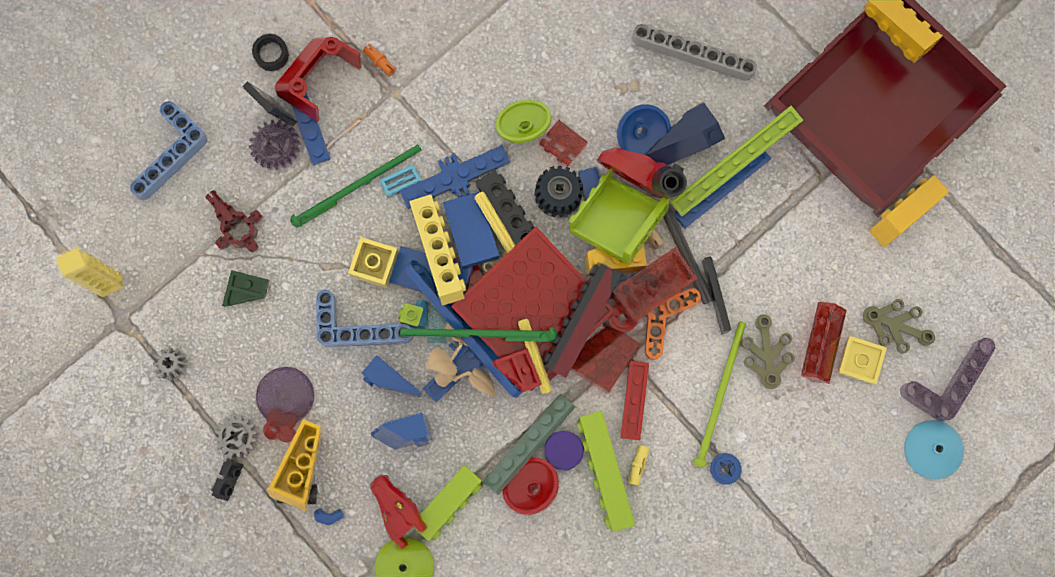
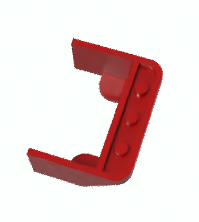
(292, 84)

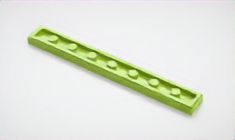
(736, 161)

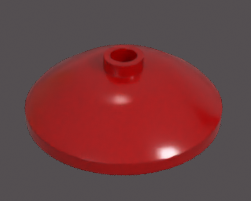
(520, 490)

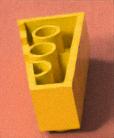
(908, 210)
(296, 471)

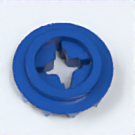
(726, 459)

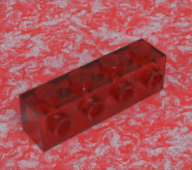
(823, 342)

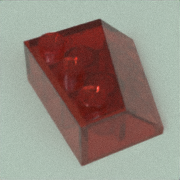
(605, 358)

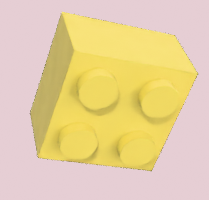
(373, 262)

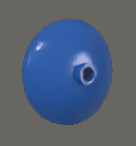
(653, 123)

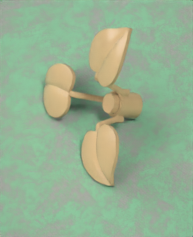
(443, 364)

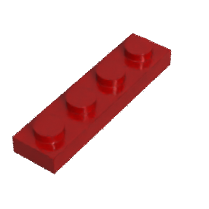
(634, 400)

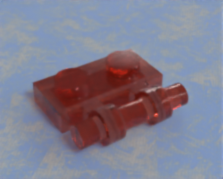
(567, 139)

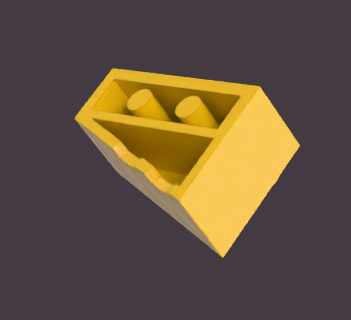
(597, 255)

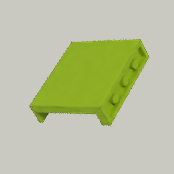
(617, 218)

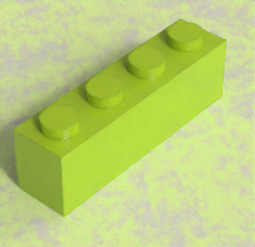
(448, 501)

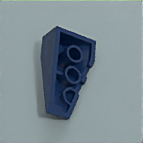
(690, 135)

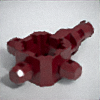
(229, 216)

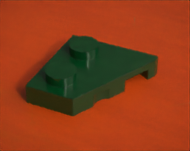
(244, 288)

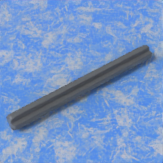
(686, 253)

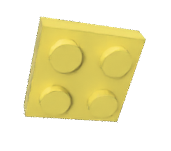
(862, 360)

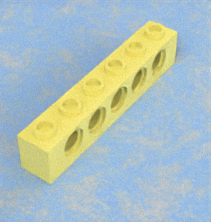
(89, 272)
(448, 291)

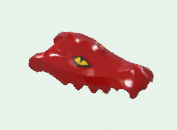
(397, 510)

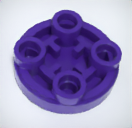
(564, 450)

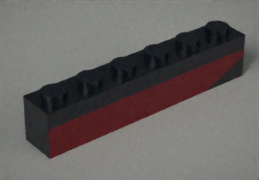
(581, 319)

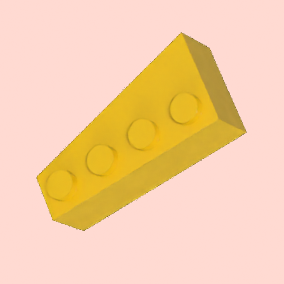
(903, 27)

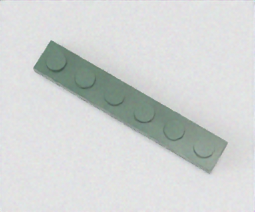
(529, 444)

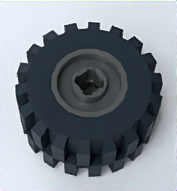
(558, 191)

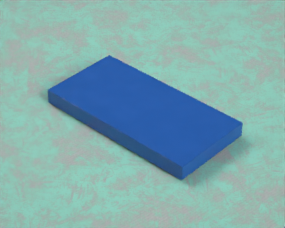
(470, 231)
(405, 255)

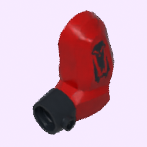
(644, 172)

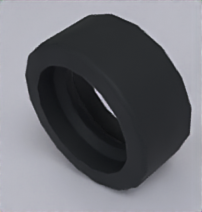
(266, 39)

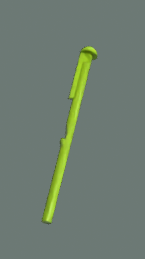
(700, 461)

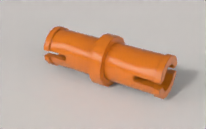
(379, 60)

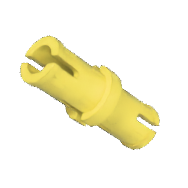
(638, 465)

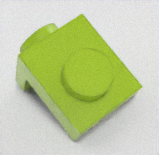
(410, 315)

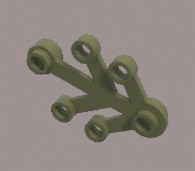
(895, 325)
(768, 354)

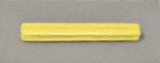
(494, 221)
(536, 358)

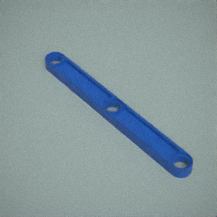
(427, 285)

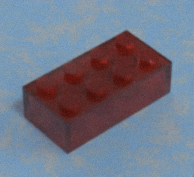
(653, 286)

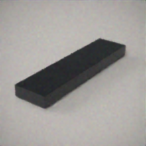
(715, 291)

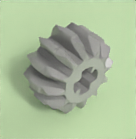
(176, 357)

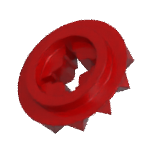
(616, 323)

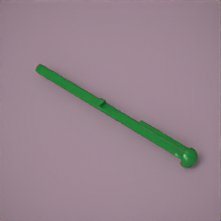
(328, 203)
(510, 335)

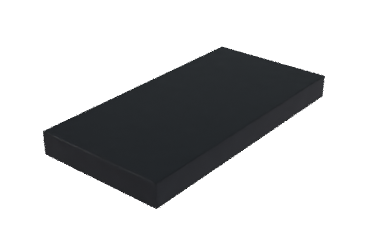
(269, 104)

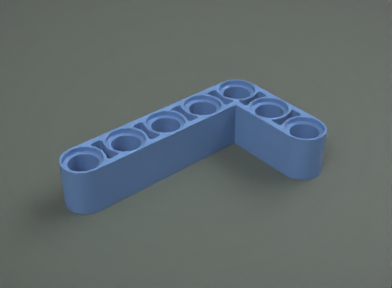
(171, 153)
(356, 331)

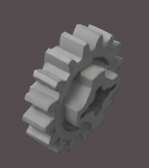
(231, 429)

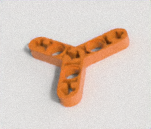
(666, 312)

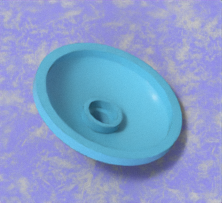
(922, 453)

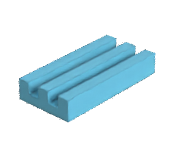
(395, 175)

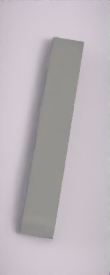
(703, 51)

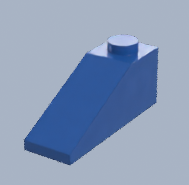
(387, 378)

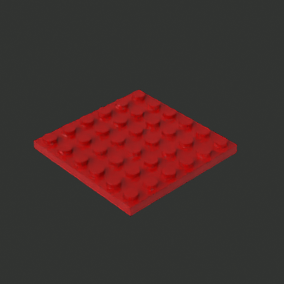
(529, 284)

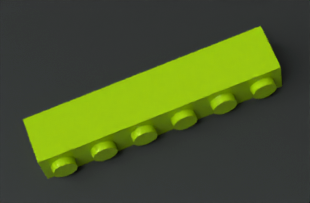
(606, 471)

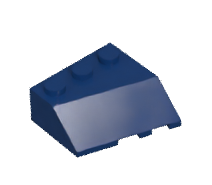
(404, 432)

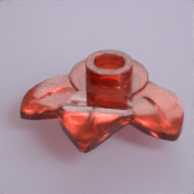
(282, 423)

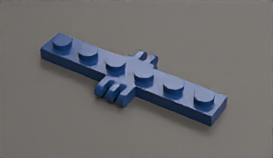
(456, 175)
(464, 362)

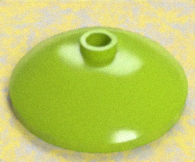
(523, 121)
(414, 556)

